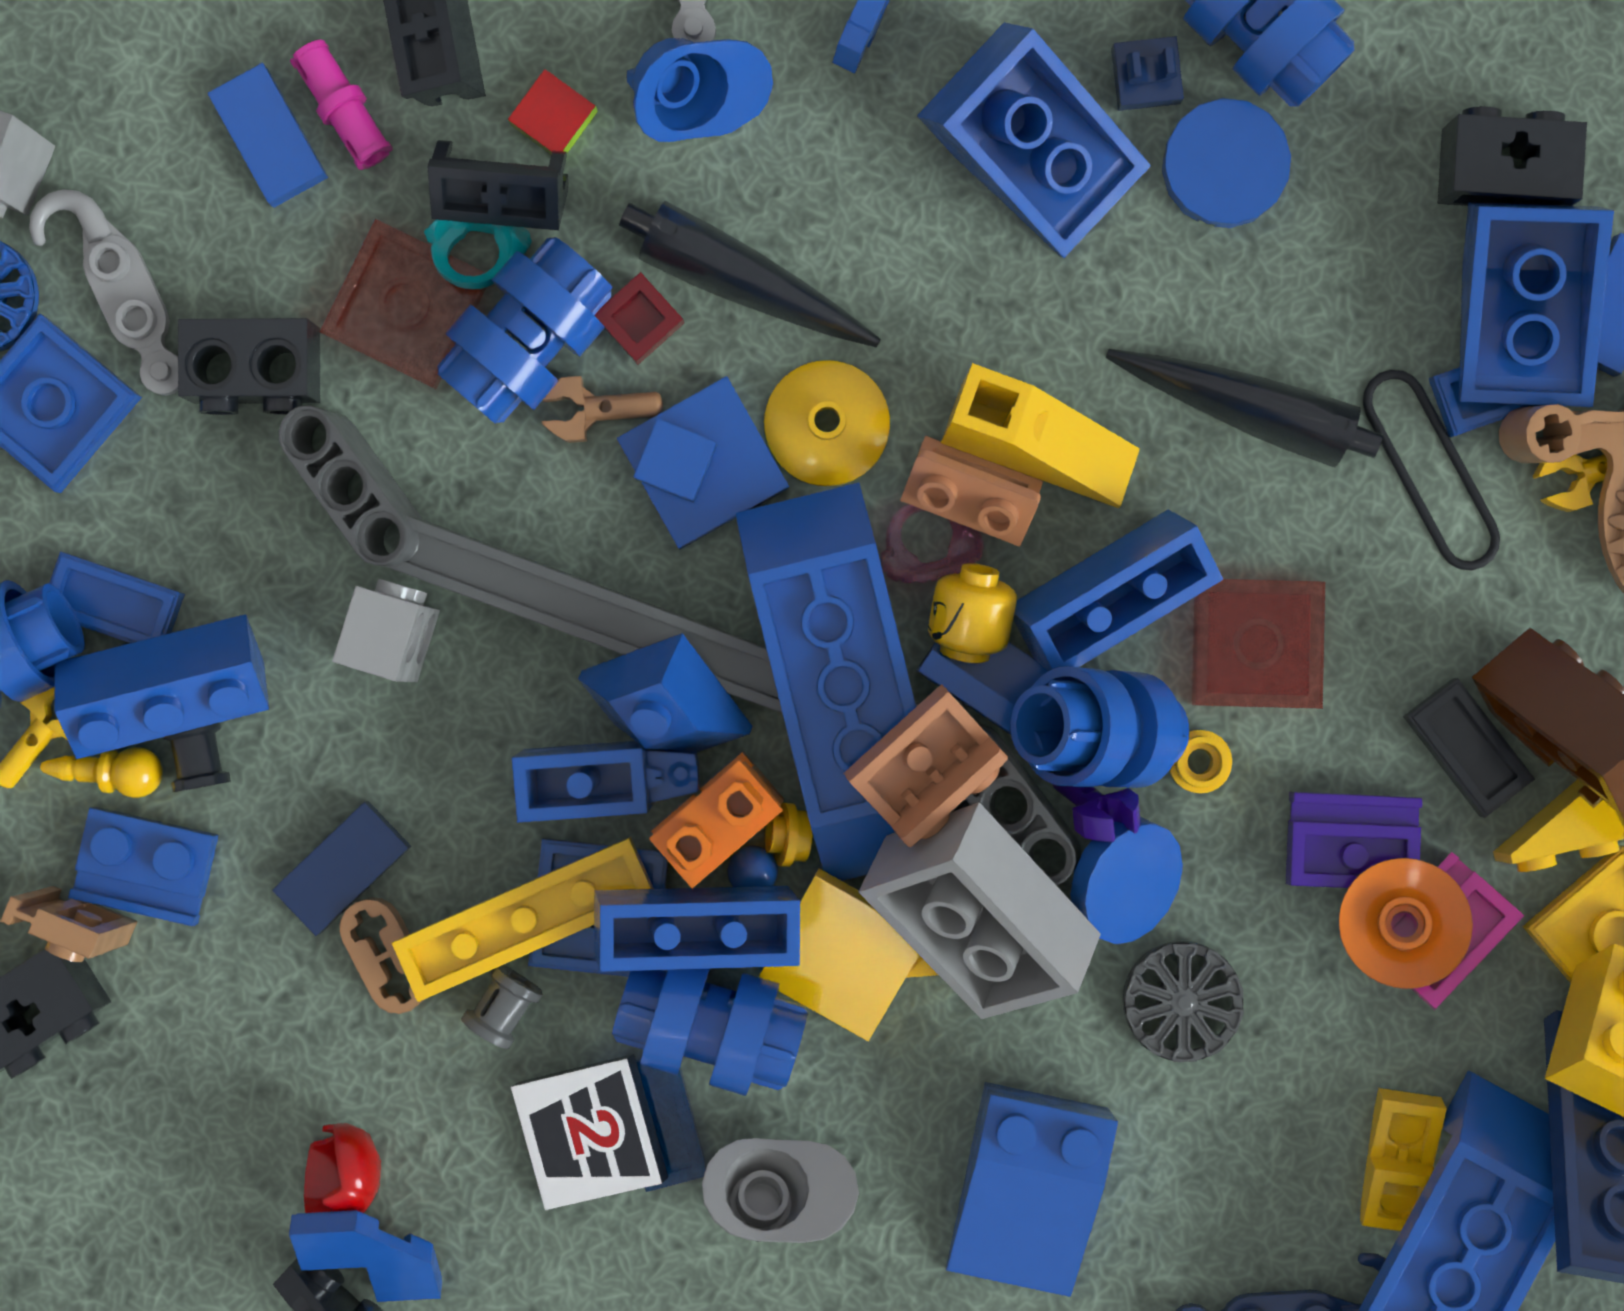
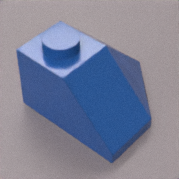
(666, 698)

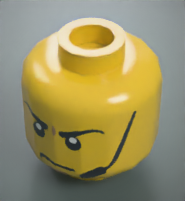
(972, 614)

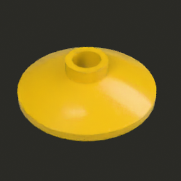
(827, 456)

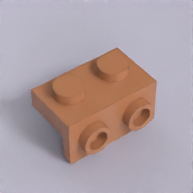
(972, 491)
(927, 767)

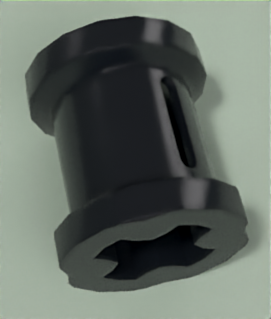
(197, 758)

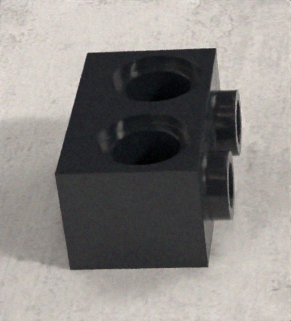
(252, 349)

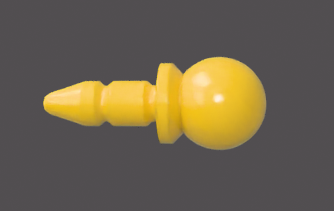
(131, 772)

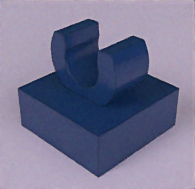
(1147, 73)

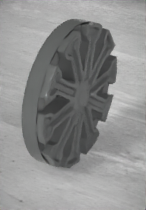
(1183, 1001)

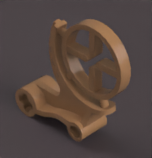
(1570, 434)

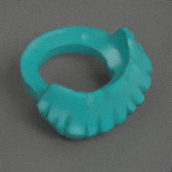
(446, 234)

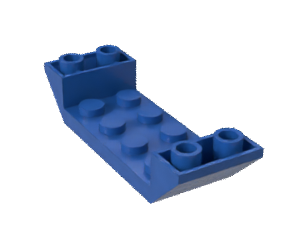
(829, 656)
(1481, 1215)

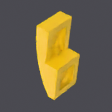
(1399, 1156)

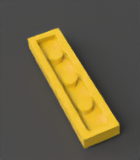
(516, 920)

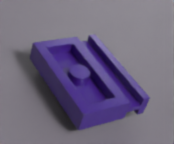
(1344, 834)

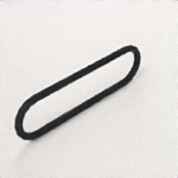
(1455, 458)

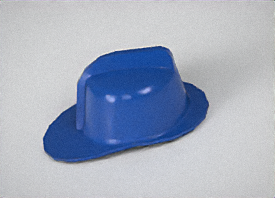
(698, 88)

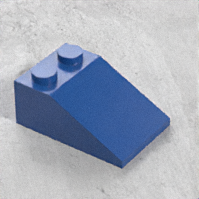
(1034, 137)
(1532, 303)
(1031, 1189)

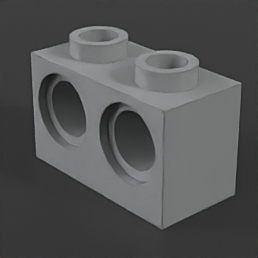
(387, 632)

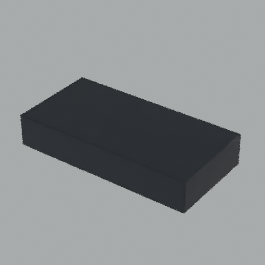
(1469, 747)

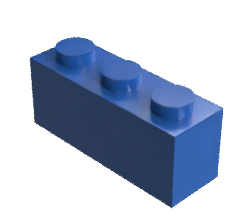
(1116, 592)
(160, 686)
(696, 928)

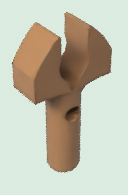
(598, 407)

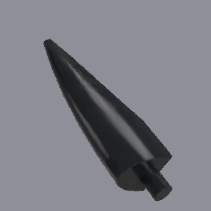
(735, 271)
(1259, 406)

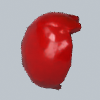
(342, 1171)

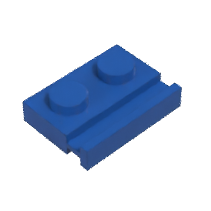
(143, 866)

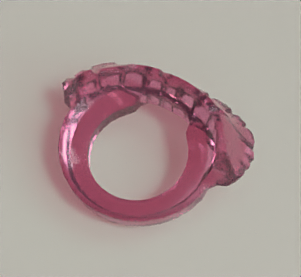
(903, 565)

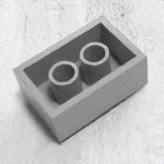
(982, 914)

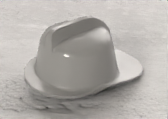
(780, 1190)

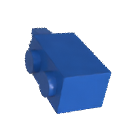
(599, 780)

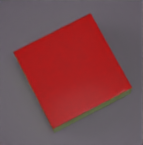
(552, 114)

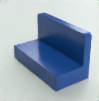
(988, 686)

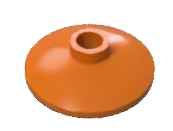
(1426, 895)

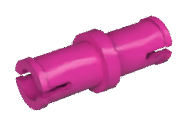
(341, 104)

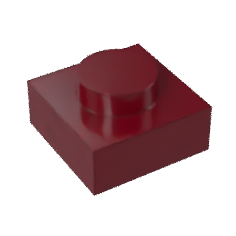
(639, 318)

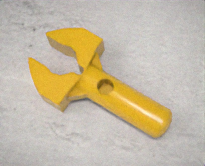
(1578, 495)
(33, 740)

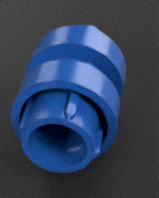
(1282, 51)
(559, 295)
(34, 635)
(1099, 728)
(740, 1032)

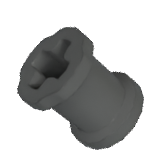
(502, 1006)

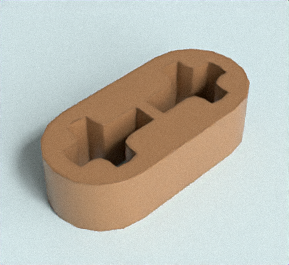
(367, 956)

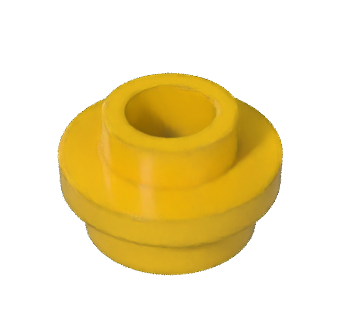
(1218, 769)
(789, 836)

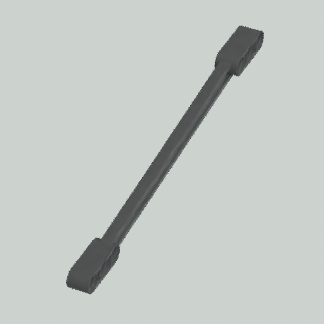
(568, 600)

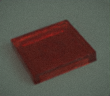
(399, 304)
(1259, 644)

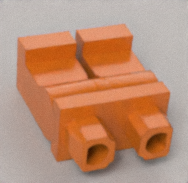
(718, 820)

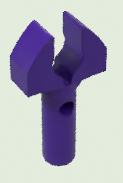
(1096, 811)

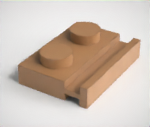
(71, 926)

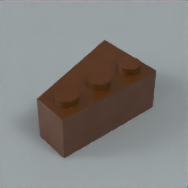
(1561, 712)

